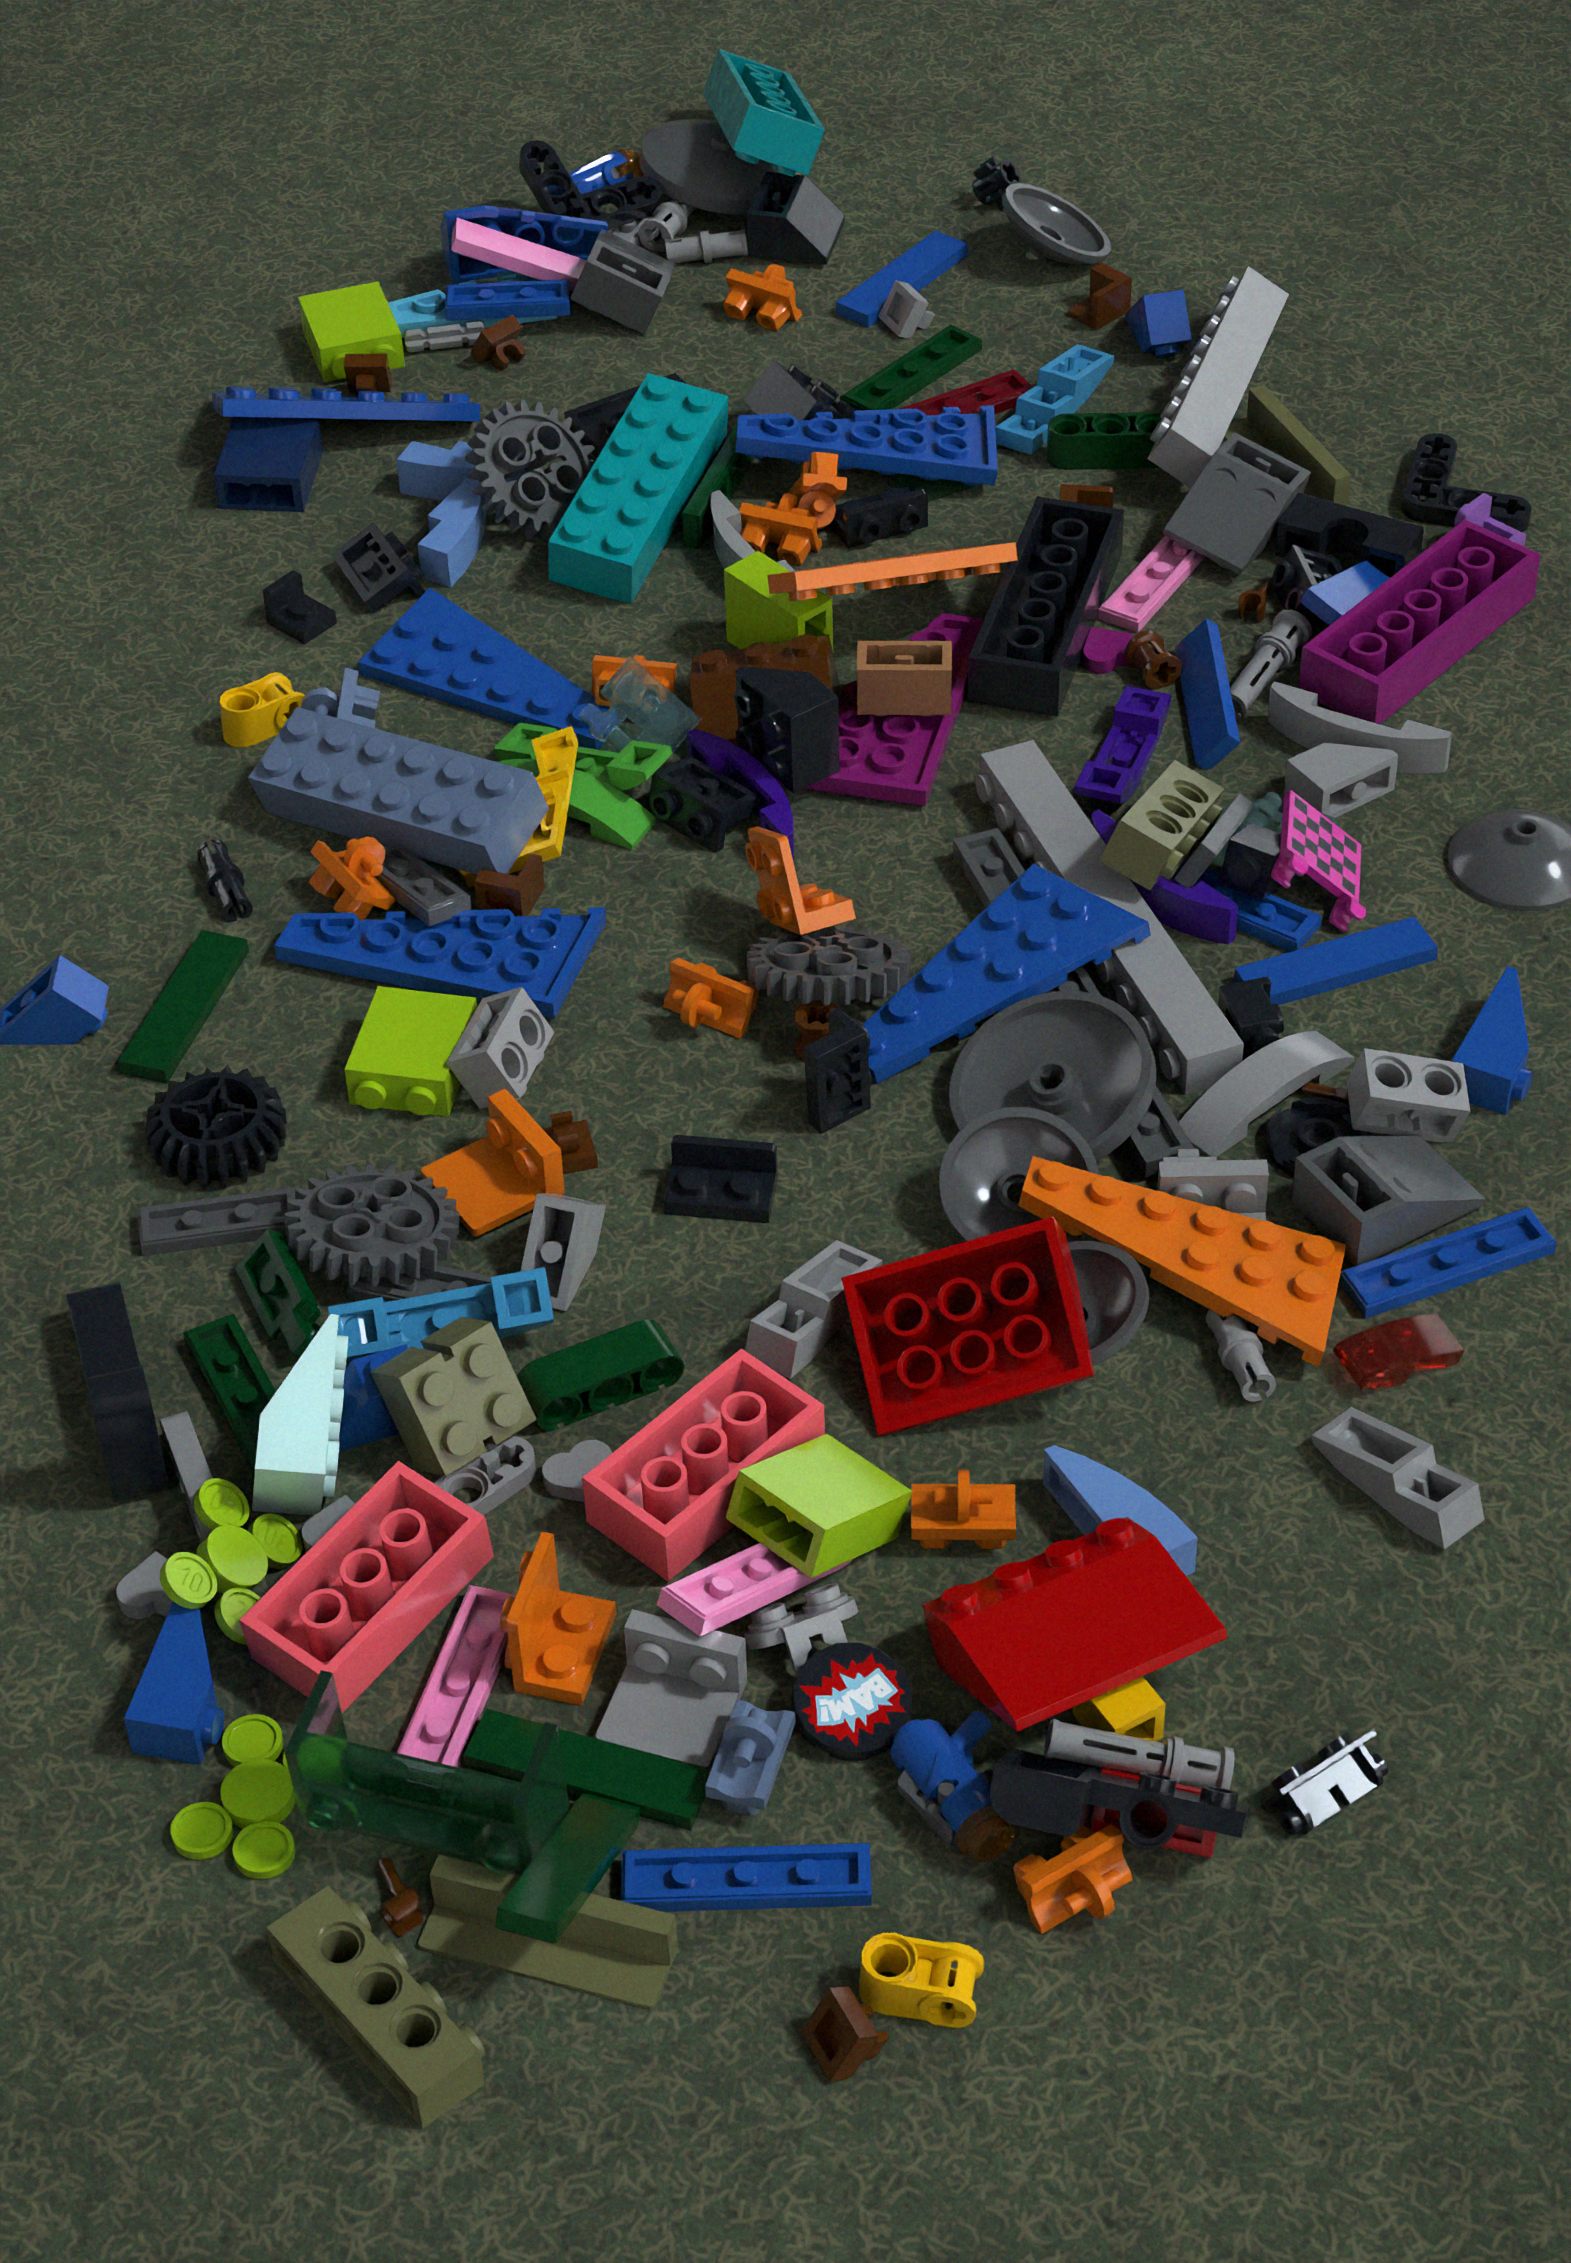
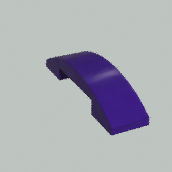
(1127, 748)
(743, 768)
(1193, 911)

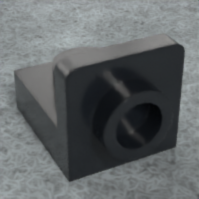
(295, 612)

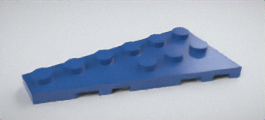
(328, 403)
(882, 441)
(466, 663)
(1005, 955)
(463, 956)

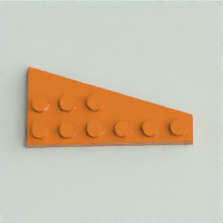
(889, 571)
(1211, 1255)

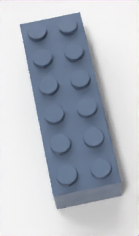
(399, 792)

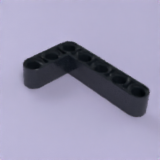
(118, 1392)

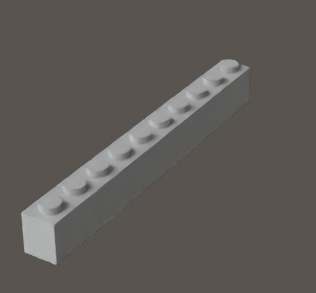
(1149, 977)

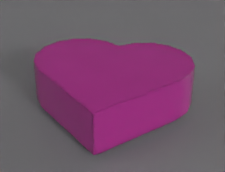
(1105, 650)

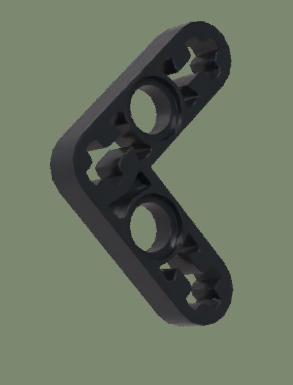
(585, 204)
(1445, 499)

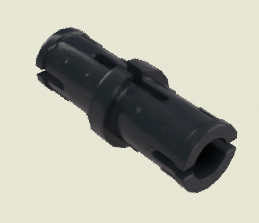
(224, 881)

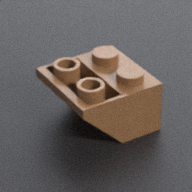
(904, 678)

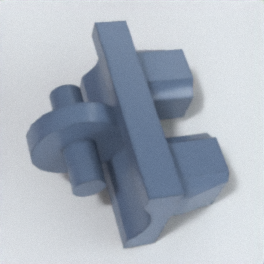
(351, 704)
(749, 1757)

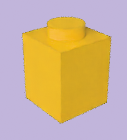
(1126, 1710)

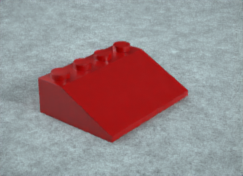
(969, 1326)
(1070, 1623)

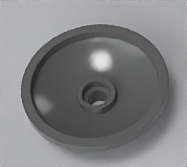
(1054, 226)
(1514, 859)
(993, 1158)
(1111, 1295)

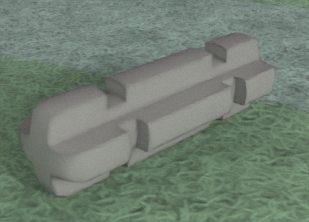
(442, 336)

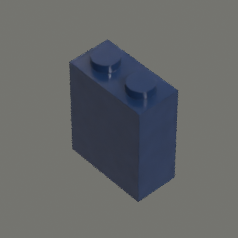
(268, 464)

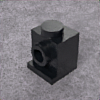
(1251, 1013)

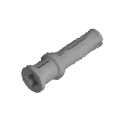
(667, 219)
(1276, 640)
(1134, 1755)

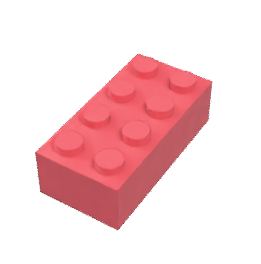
(674, 1479)
(368, 1585)

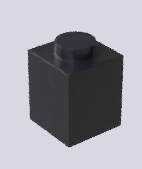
(1250, 861)

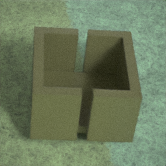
(453, 1402)

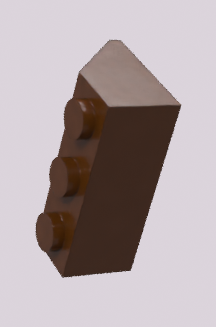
(715, 676)

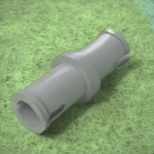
(706, 246)
(1242, 1354)

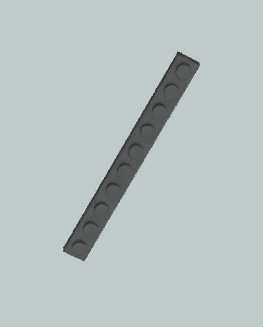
(991, 870)

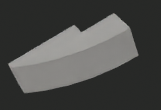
(807, 1310)
(1401, 1476)

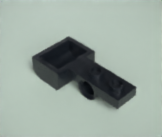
(1062, 1795)

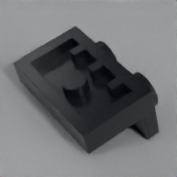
(880, 516)
(377, 567)
(1299, 572)
(700, 801)
(838, 1073)
(721, 1179)

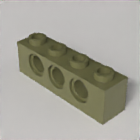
(1164, 826)
(421, 2078)

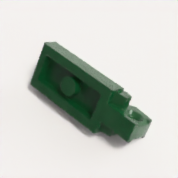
(279, 1292)

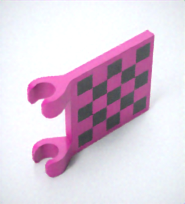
(1324, 853)

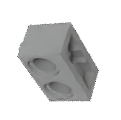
(500, 1046)
(1407, 1095)

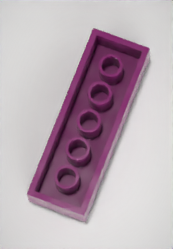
(1419, 622)

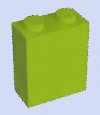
(349, 323)
(759, 616)
(405, 1051)
(818, 1505)

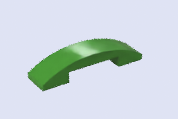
(621, 770)
(607, 809)

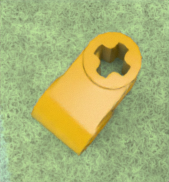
(257, 709)
(922, 1979)

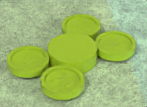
(229, 1557)
(253, 1797)

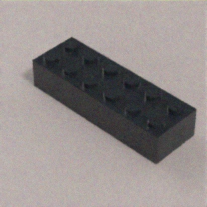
(1045, 606)

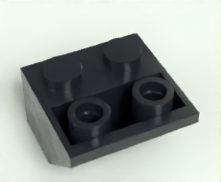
(792, 220)
(792, 392)
(788, 724)

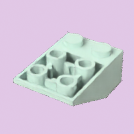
(302, 1430)

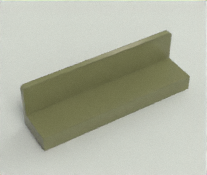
(1282, 433)
(605, 1950)

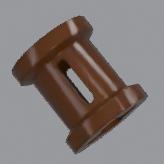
(1152, 660)
(812, 1024)

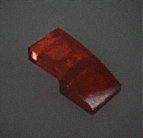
(1394, 1349)

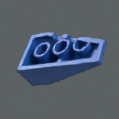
(557, 232)

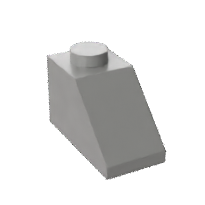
(1341, 776)
(564, 1241)

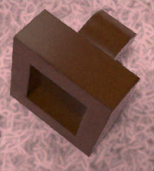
(497, 340)
(367, 372)
(575, 1142)
(842, 2033)

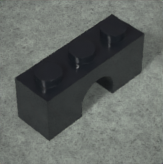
(1340, 528)

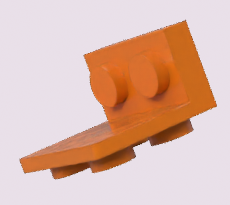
(781, 898)
(502, 1171)
(553, 1632)

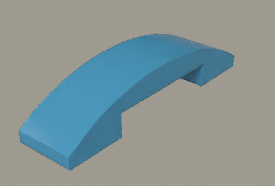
(511, 1302)

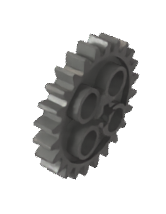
(518, 434)
(828, 965)
(371, 1224)

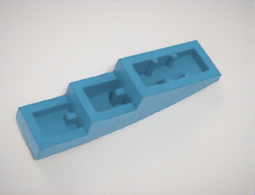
(1060, 389)

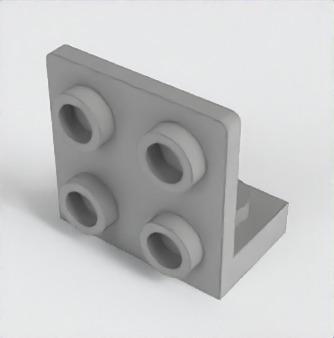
(1227, 1184)
(675, 1690)

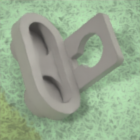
(820, 1615)

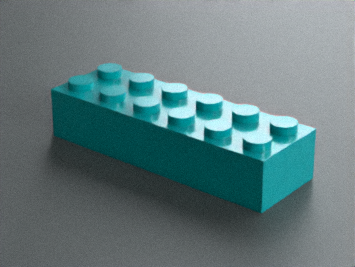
(763, 113)
(638, 488)

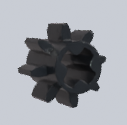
(993, 179)

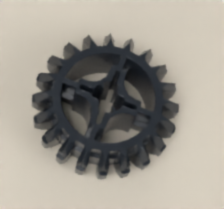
(216, 1126)

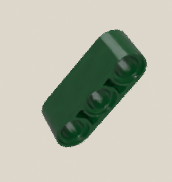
(1101, 440)
(600, 1373)

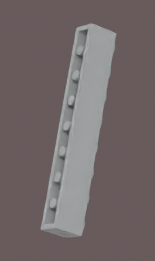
(1216, 375)

